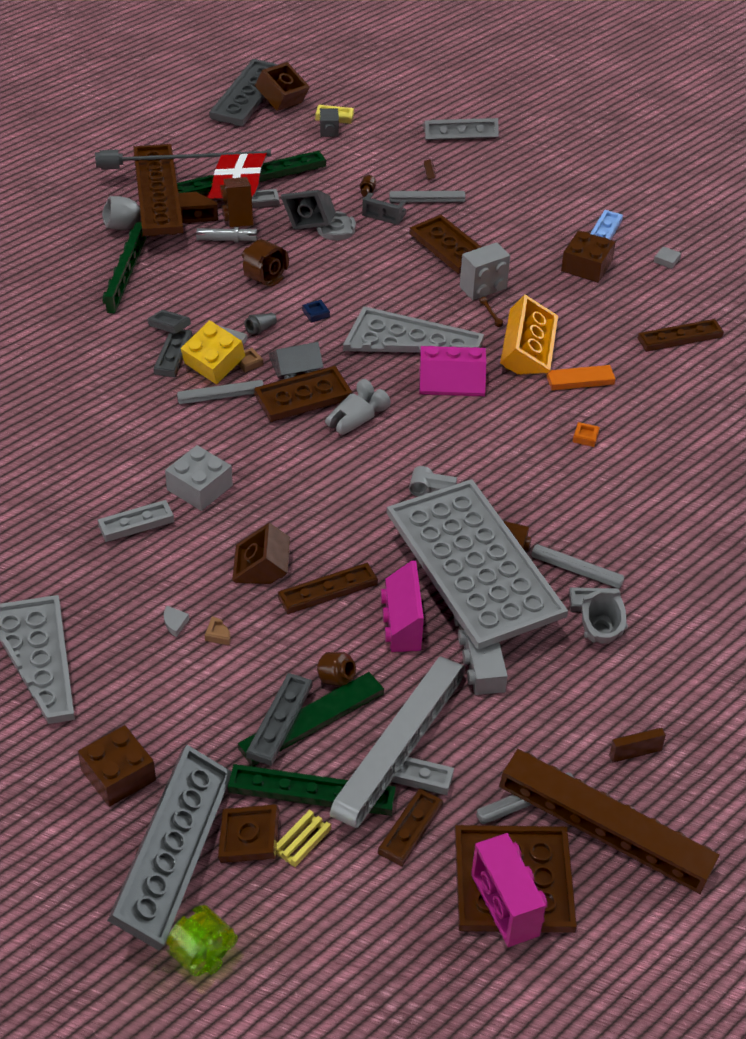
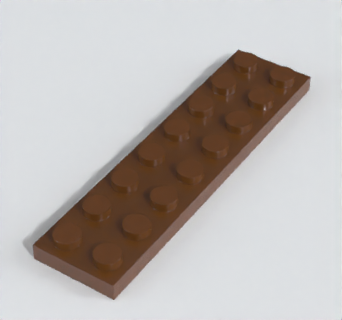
(157, 191)

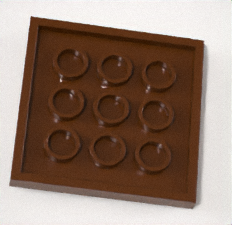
(547, 855)

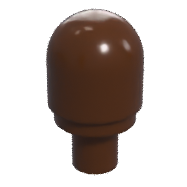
(367, 185)

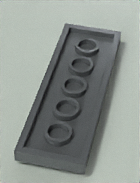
(242, 96)

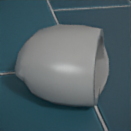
(120, 213)

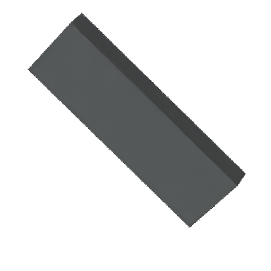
(171, 354)

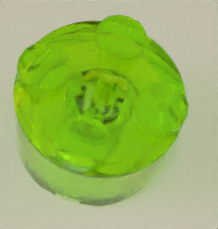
(201, 941)

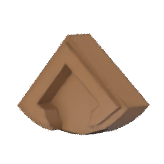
(217, 632)

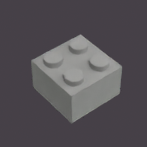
(484, 271)
(199, 477)

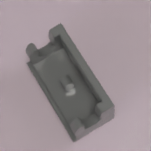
(383, 210)

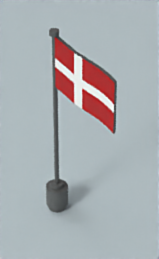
(229, 166)

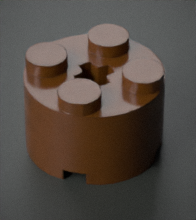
(265, 262)

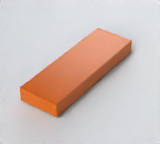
(580, 377)

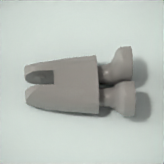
(358, 409)

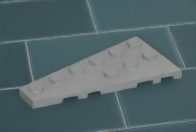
(392, 332)
(36, 645)

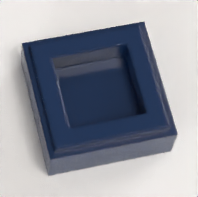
(316, 311)

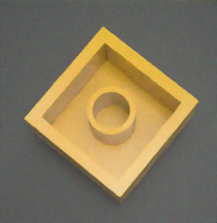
(213, 352)

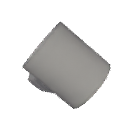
(425, 481)

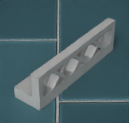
(461, 128)

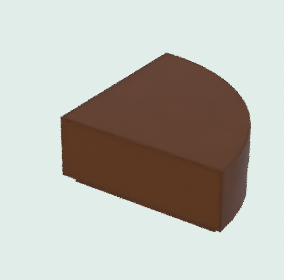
(429, 168)

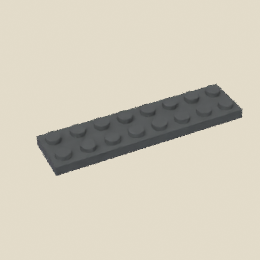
(170, 848)

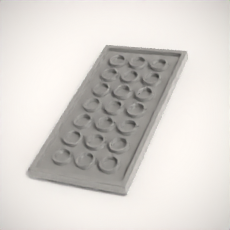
(476, 564)

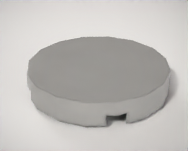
(339, 228)

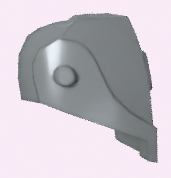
(603, 616)

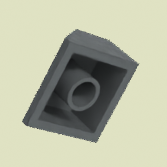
(309, 209)
(296, 359)

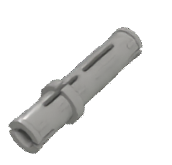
(227, 234)

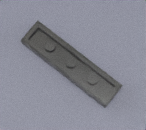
(279, 719)

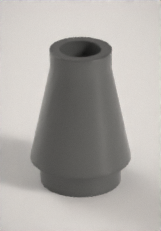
(259, 322)

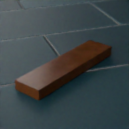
(680, 335)
(327, 588)

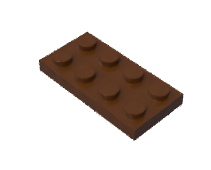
(444, 240)
(302, 393)

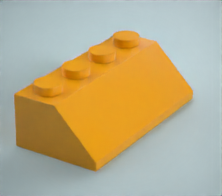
(529, 338)

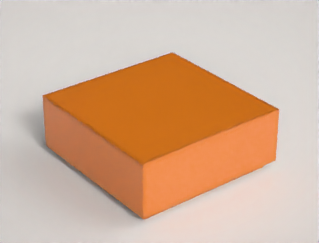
(586, 434)

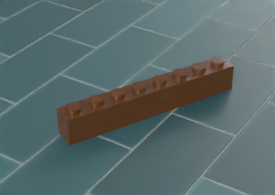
(609, 820)

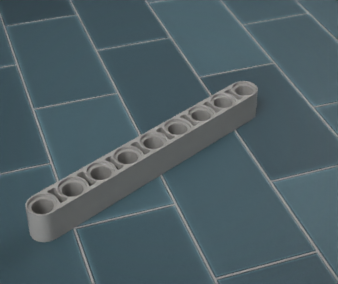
(397, 743)

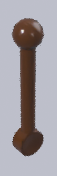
(498, 322)

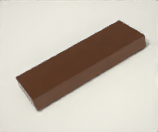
(410, 827)

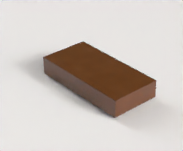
(637, 744)

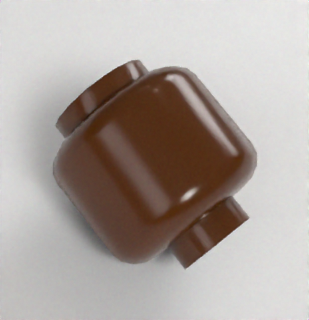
(336, 668)

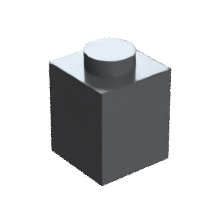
(329, 122)

